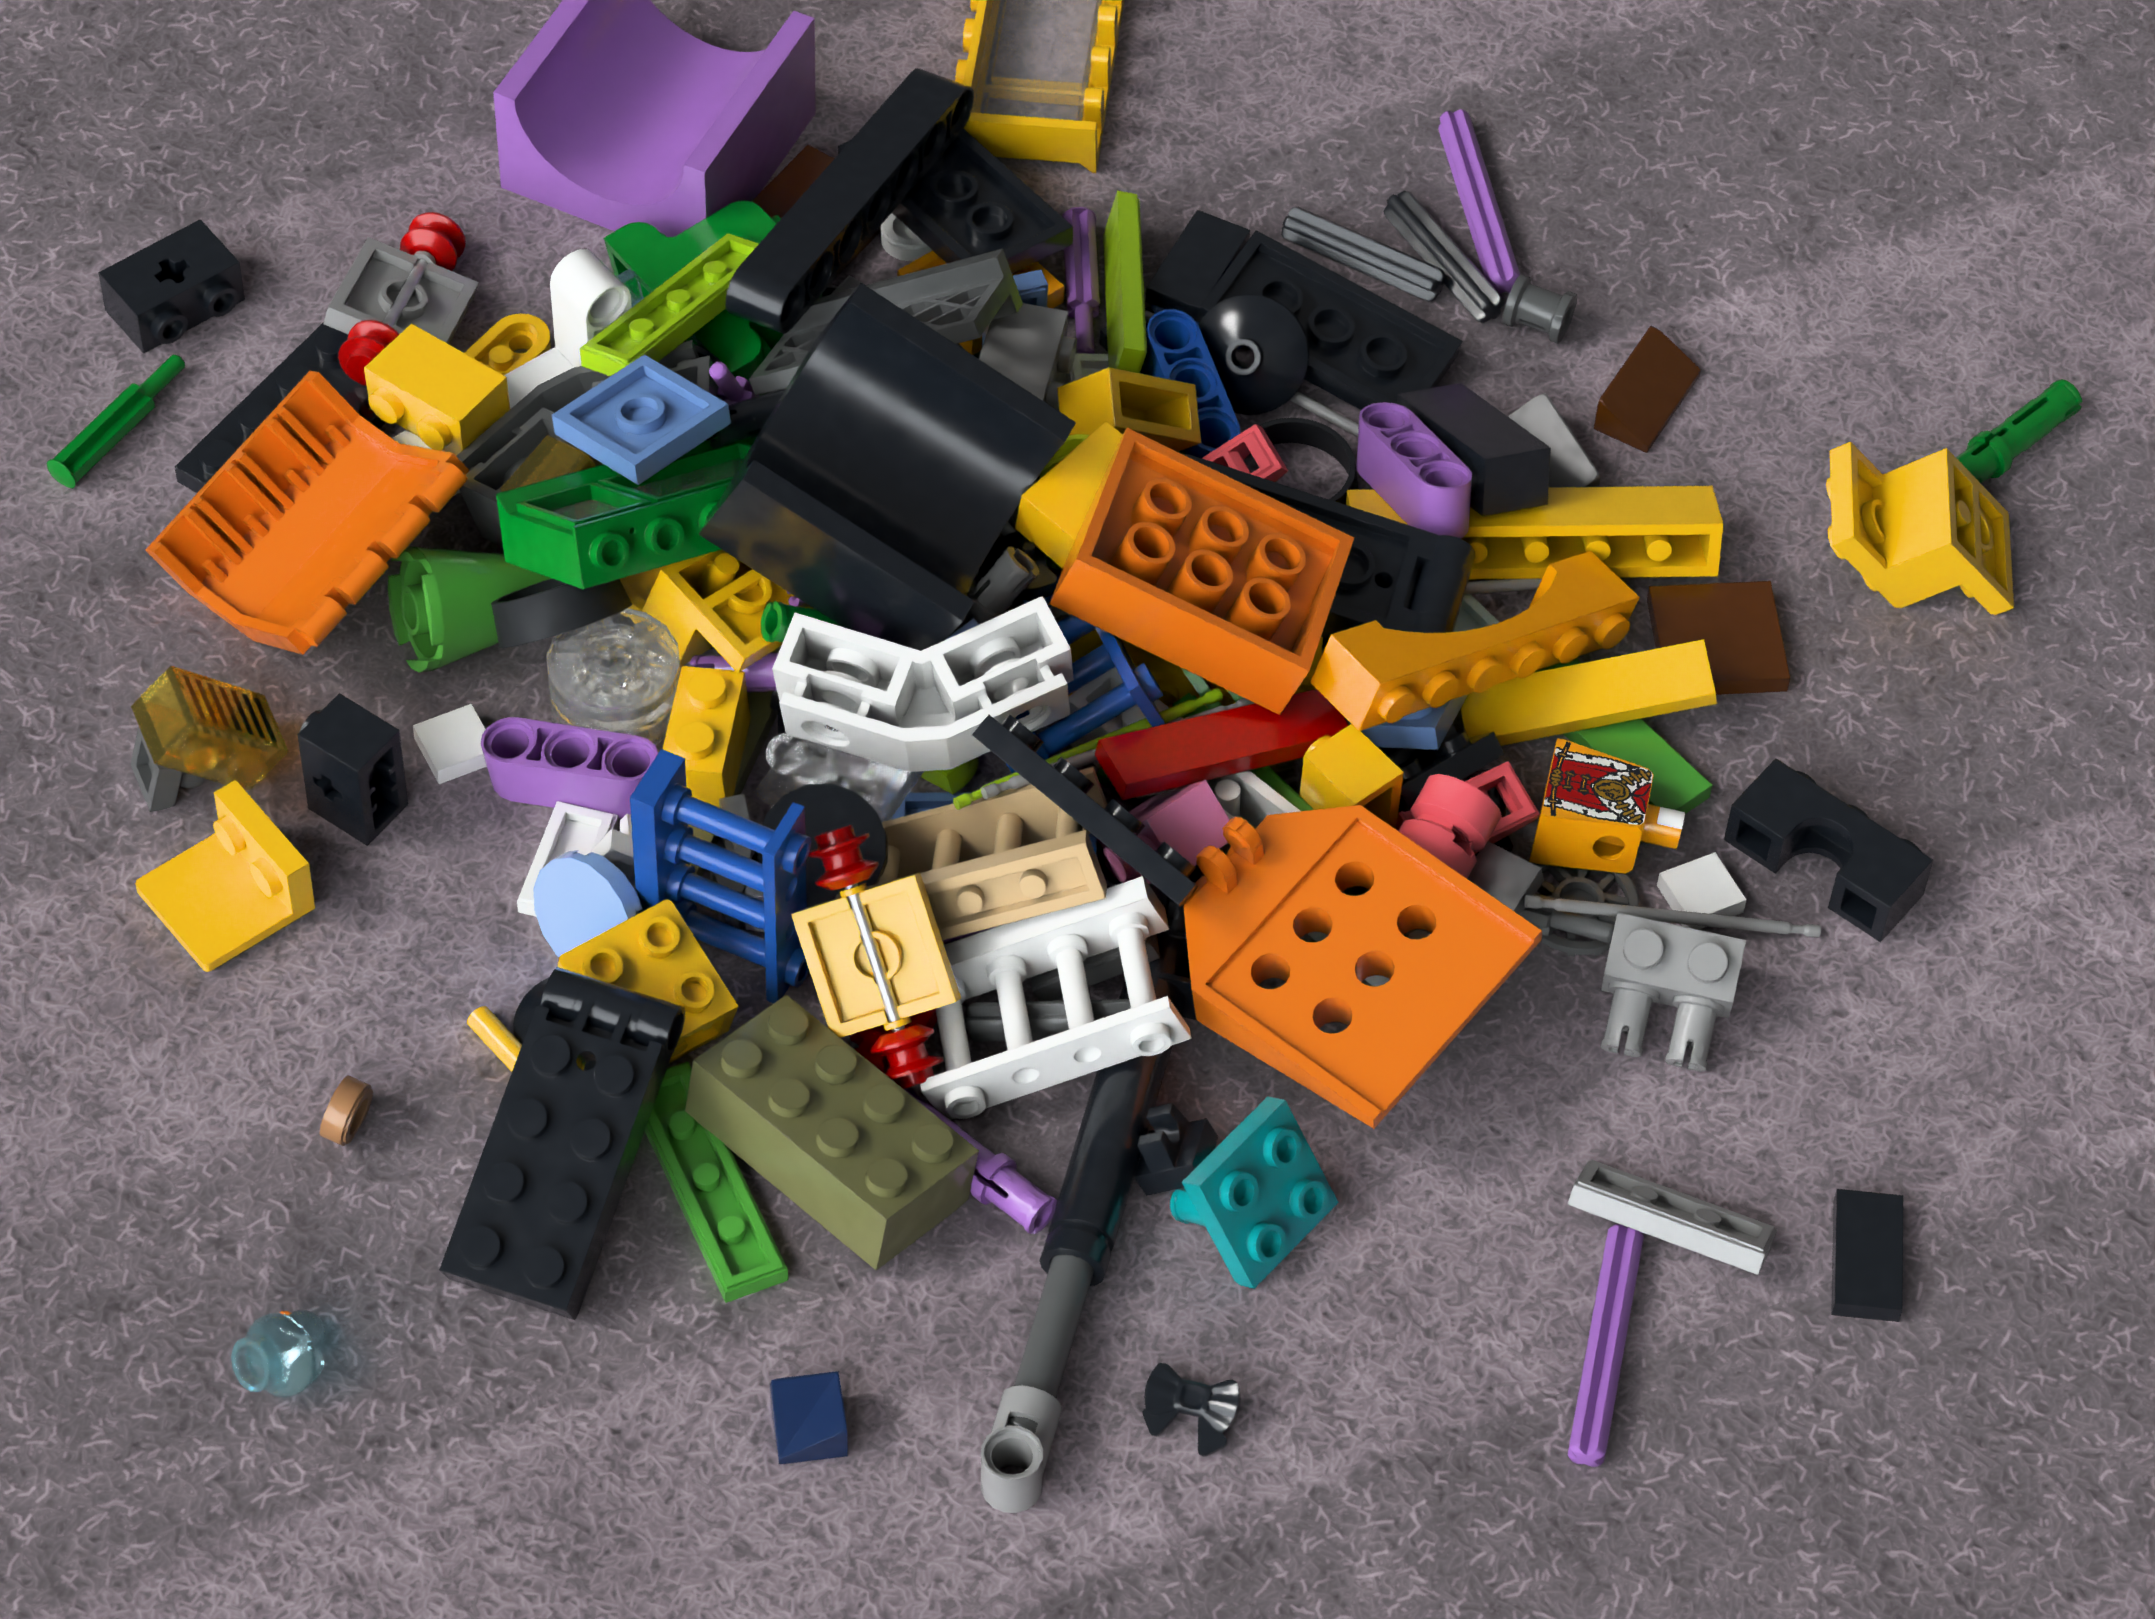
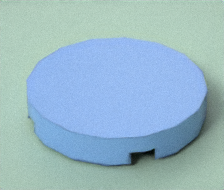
(581, 898)

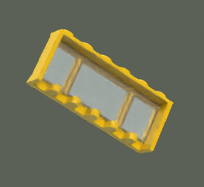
(1040, 76)

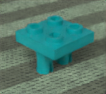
(1257, 1192)

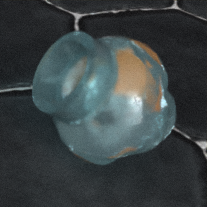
(280, 1353)

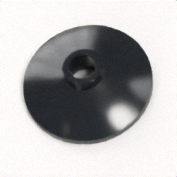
(1278, 349)

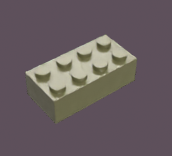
(831, 1131)

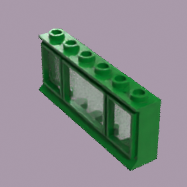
(606, 527)

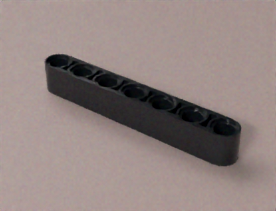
(849, 201)

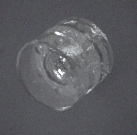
(615, 676)

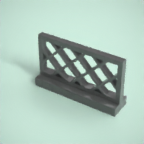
(949, 298)

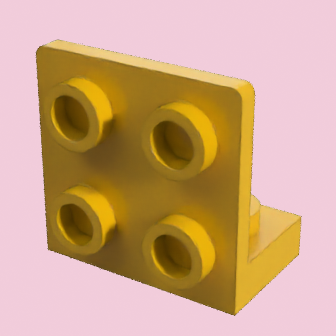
(230, 885)
(663, 960)

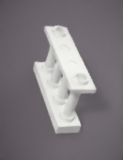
(1032, 946)

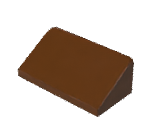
(1646, 391)

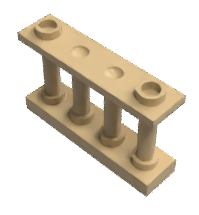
(997, 859)

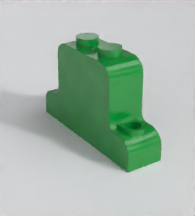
(657, 258)

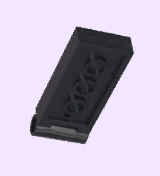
(1393, 569)
(563, 1143)

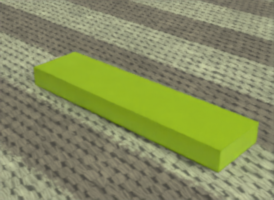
(1124, 285)
(670, 311)

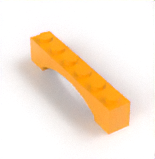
(1390, 673)

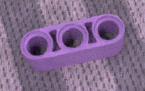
(1413, 470)
(565, 764)

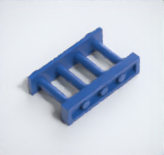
(1137, 688)
(663, 871)

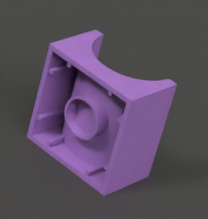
(643, 121)

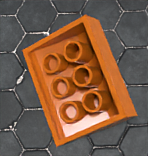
(1204, 572)

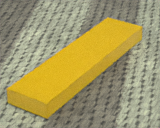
(1593, 694)

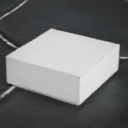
(452, 743)
(1702, 888)

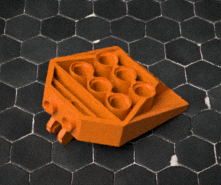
(1290, 883)

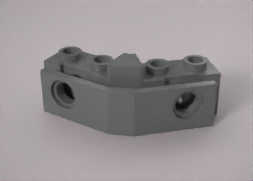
(518, 432)

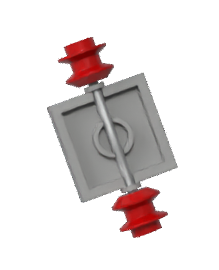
(401, 287)

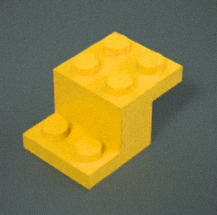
(1920, 529)
(709, 605)

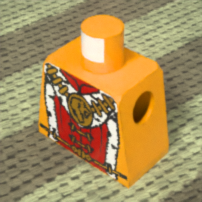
(1599, 812)

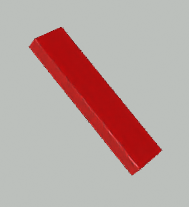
(1215, 744)

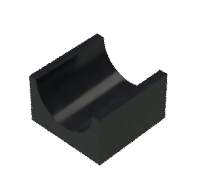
(885, 475)

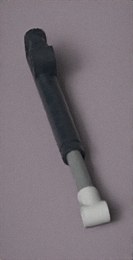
(1082, 1239)

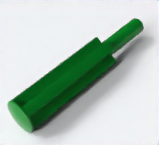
(111, 425)

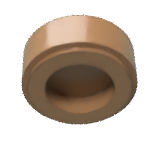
(346, 1110)

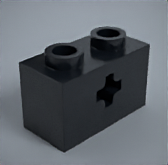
(172, 286)
(352, 768)

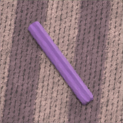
(1478, 200)
(1605, 1346)

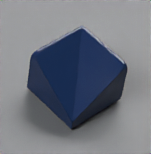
(808, 1417)

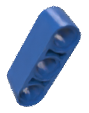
(1180, 354)

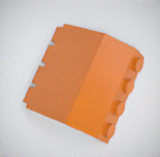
(304, 518)

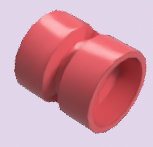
(1452, 821)

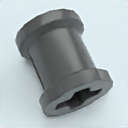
(1539, 308)

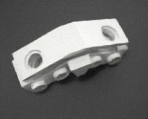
(924, 704)

